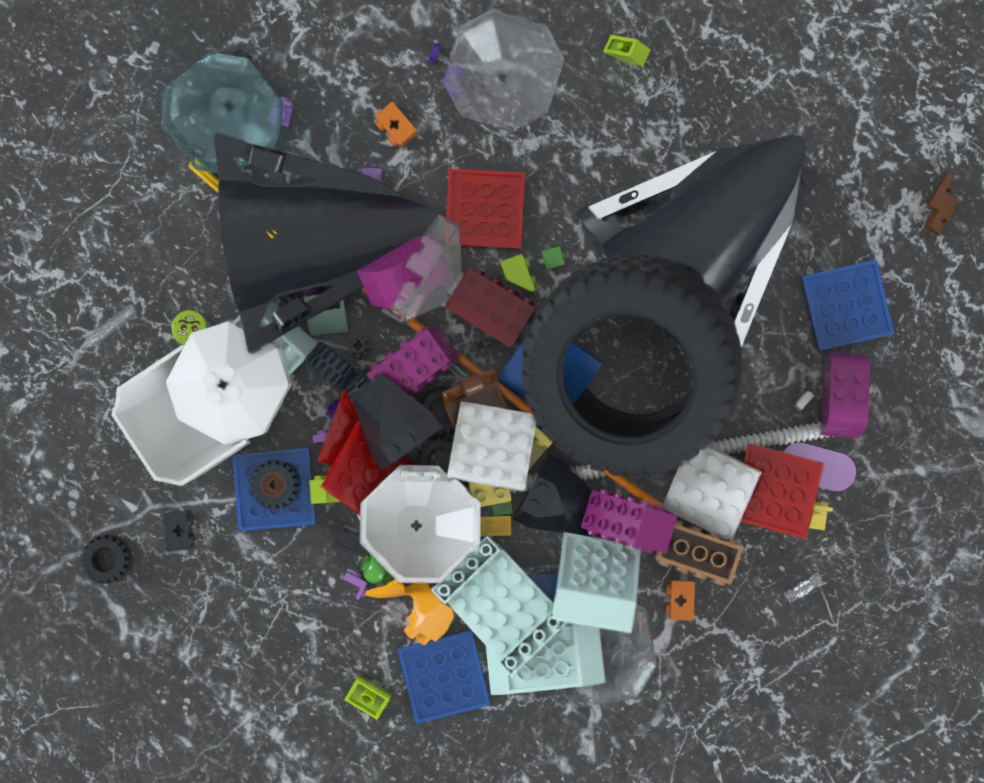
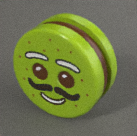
(187, 323)

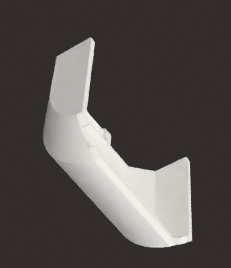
(163, 443)

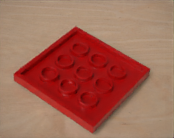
(487, 207)
(356, 472)
(784, 491)

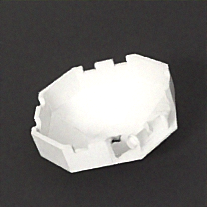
(253, 390)
(447, 518)

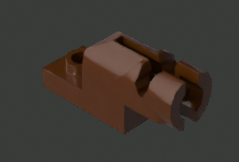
(941, 205)

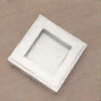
(803, 400)

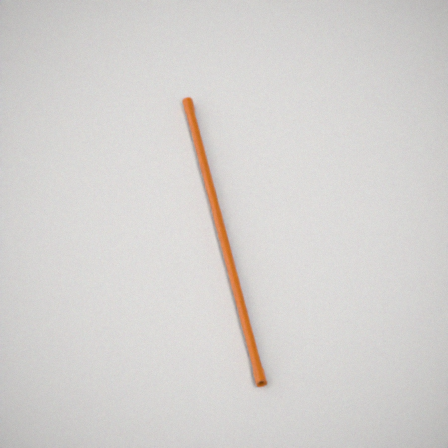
(523, 406)

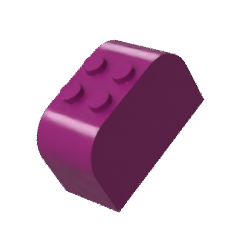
(388, 274)
(845, 395)

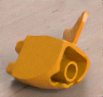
(429, 615)

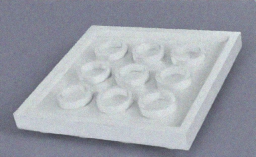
(492, 446)
(712, 491)

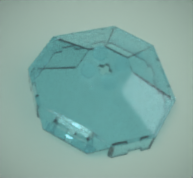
(197, 110)

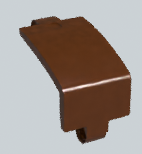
(474, 389)

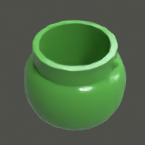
(374, 571)

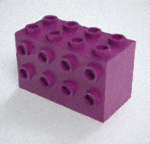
(418, 360)
(628, 521)

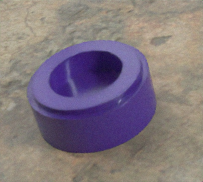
(435, 52)

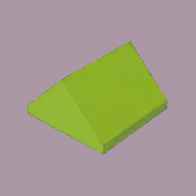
(368, 696)

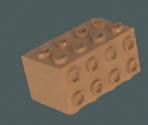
(701, 554)

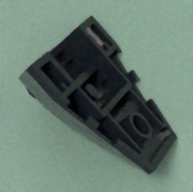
(392, 420)
(555, 500)

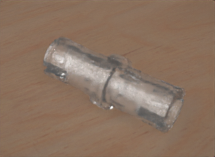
(803, 588)

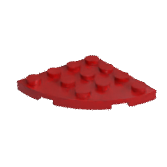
(339, 430)

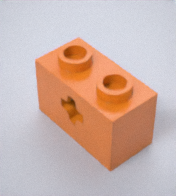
(390, 115)
(687, 591)

